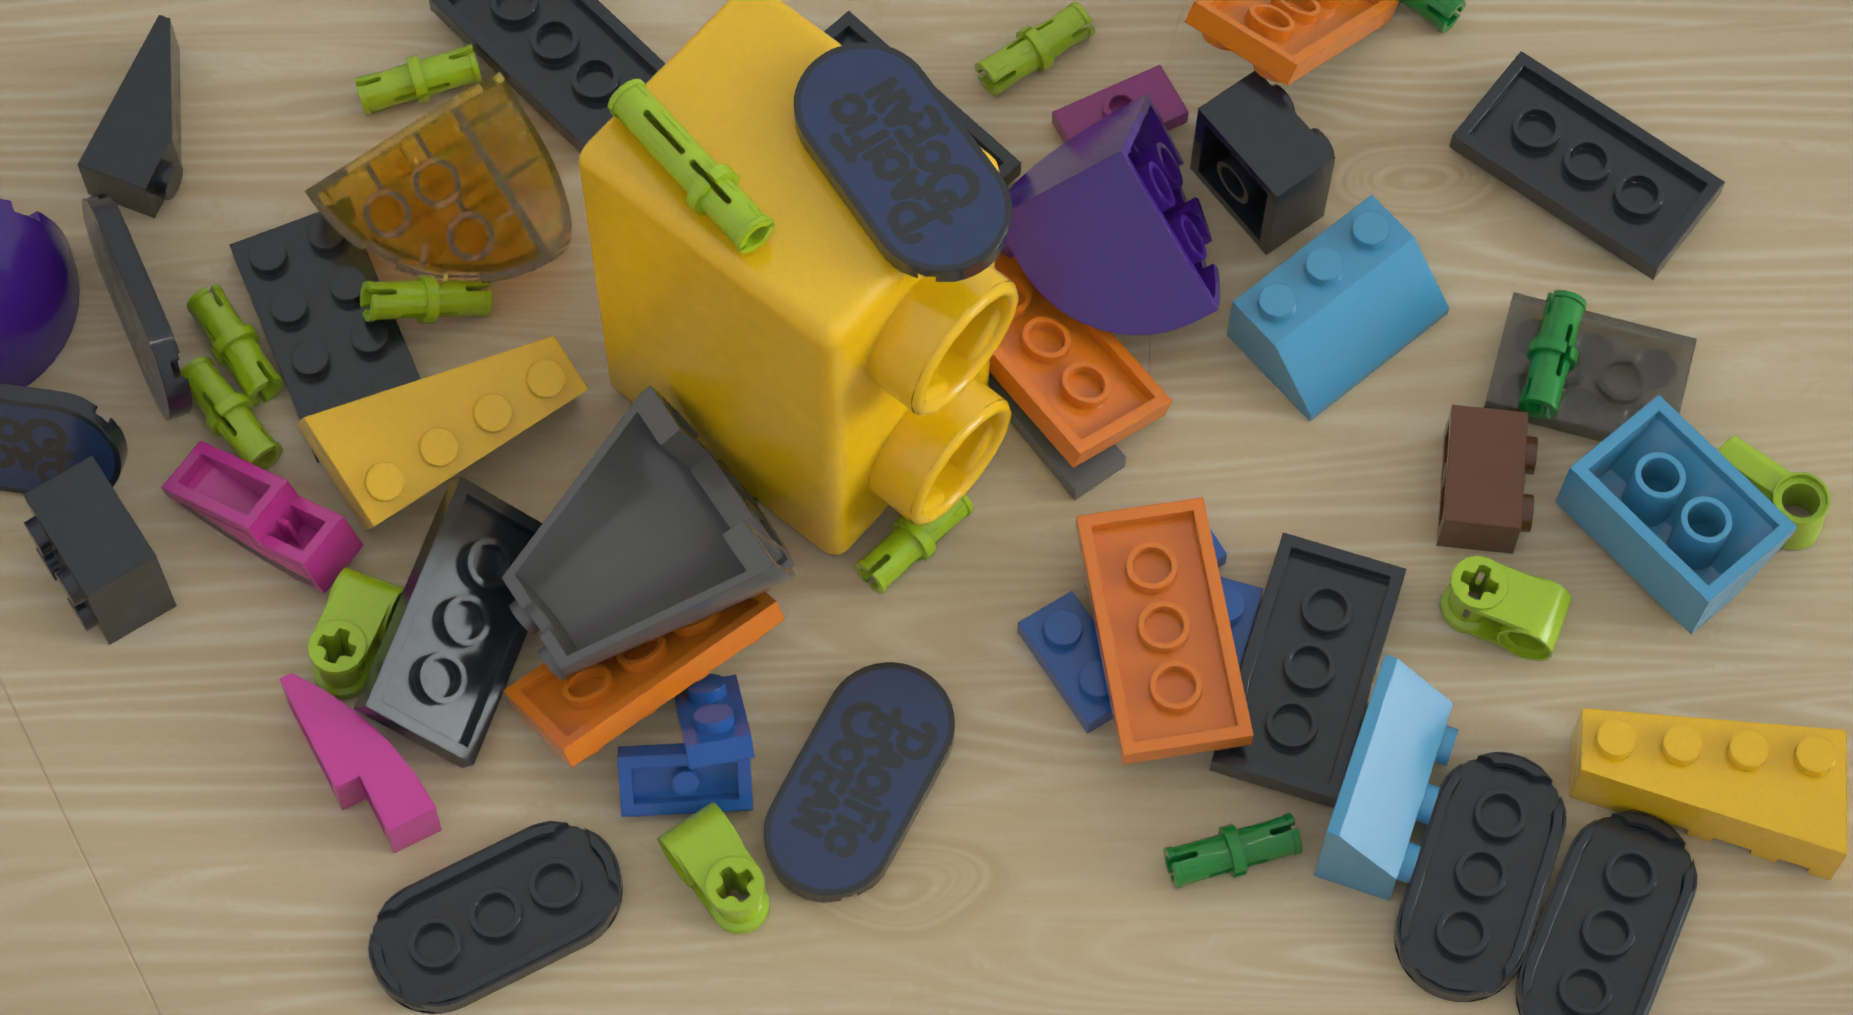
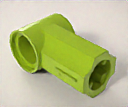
(1783, 489)

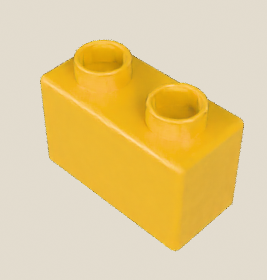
(812, 355)

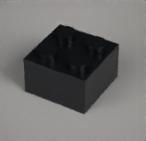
(1262, 161)
(97, 552)

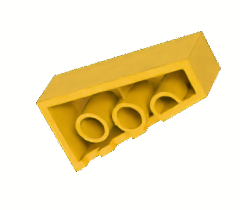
(425, 432)
(1721, 779)

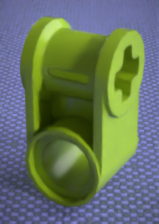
(1511, 610)
(353, 627)
(713, 862)

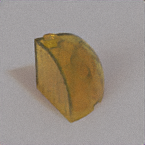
(455, 192)

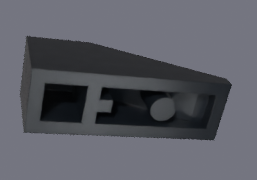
(139, 138)

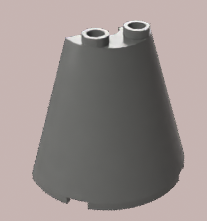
(642, 544)

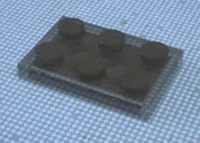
(1614, 376)

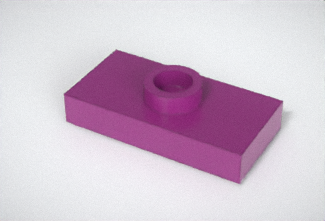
(1088, 110)

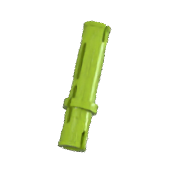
(728, 204)

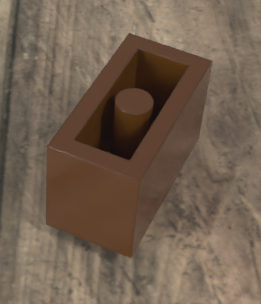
(1484, 479)

